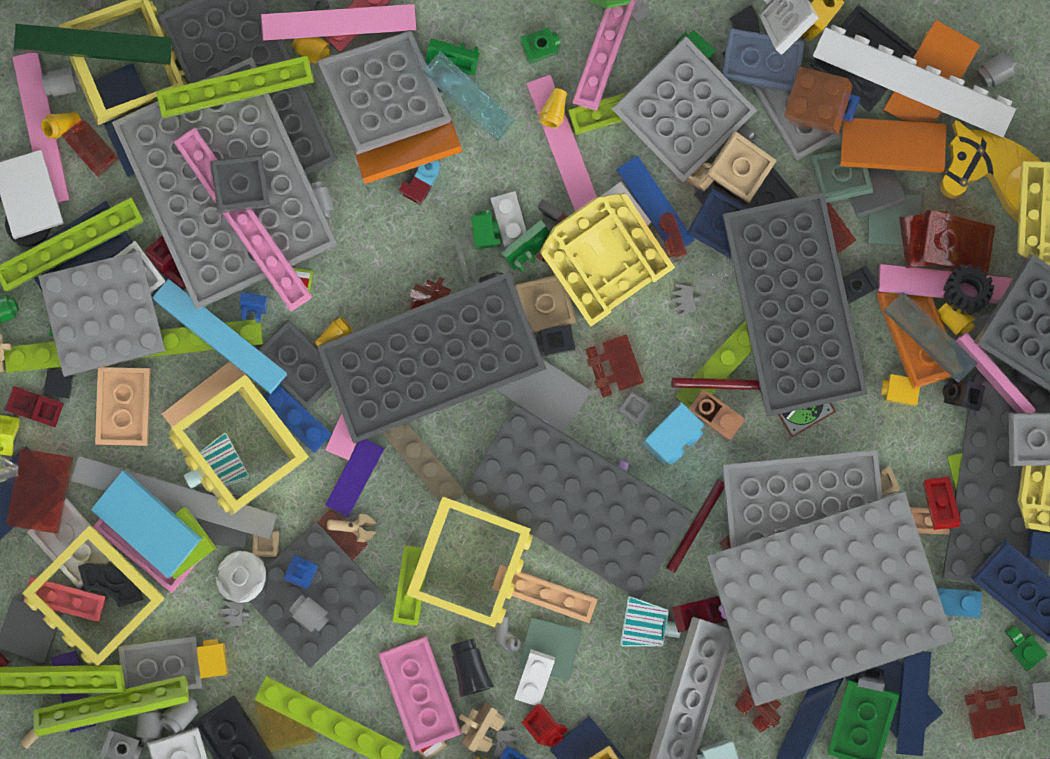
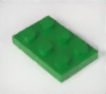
(863, 723)

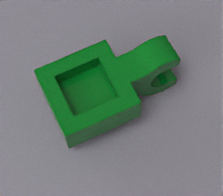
(1027, 649)

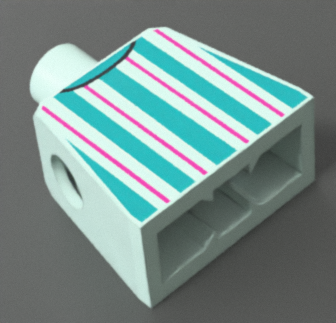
(224, 462)
(646, 624)

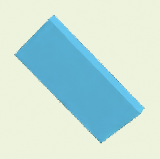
(146, 524)

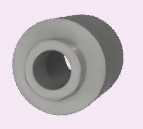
(997, 70)
(60, 82)
(323, 198)
(309, 613)
(179, 716)
(149, 725)

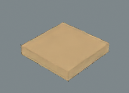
(741, 167)
(546, 303)

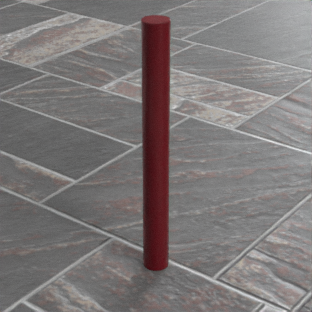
(709, 383)
(696, 526)

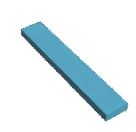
(219, 336)

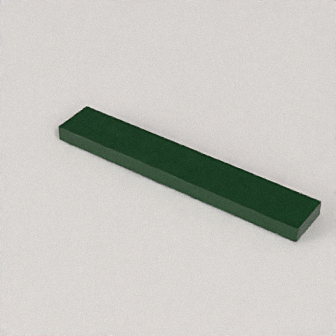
(92, 44)

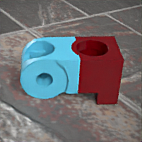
(421, 182)

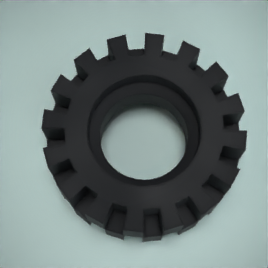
(974, 278)

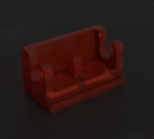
(90, 147)

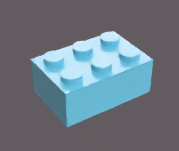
(672, 434)

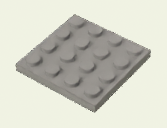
(383, 92)
(684, 109)
(101, 313)

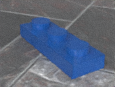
(297, 418)

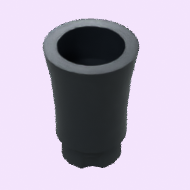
(470, 668)

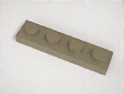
(424, 462)

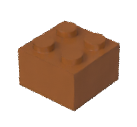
(818, 100)

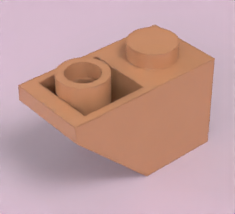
(716, 415)

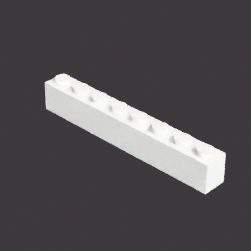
(913, 81)

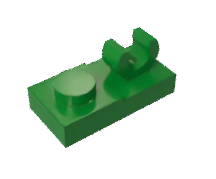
(464, 59)
(526, 246)

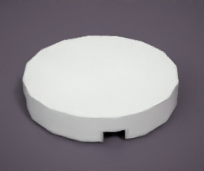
(241, 576)

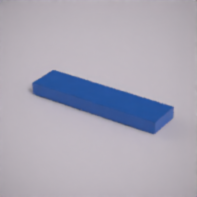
(649, 196)

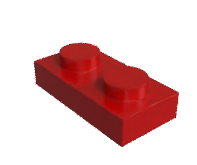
(941, 503)

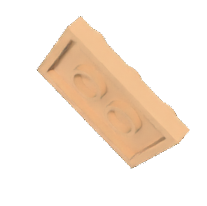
(123, 406)

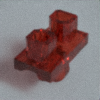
(423, 295)
(767, 715)

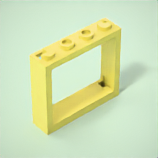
(84, 76)
(269, 419)
(120, 562)
(514, 567)

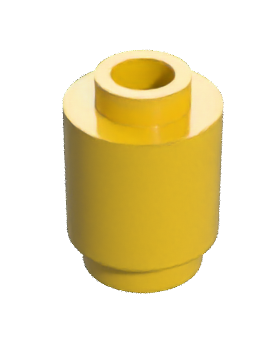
(313, 47)
(955, 321)

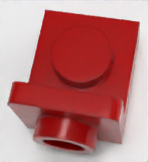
(544, 726)

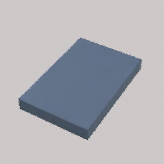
(755, 61)

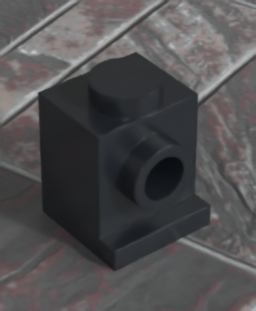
(866, 281)
(565, 336)
(957, 394)

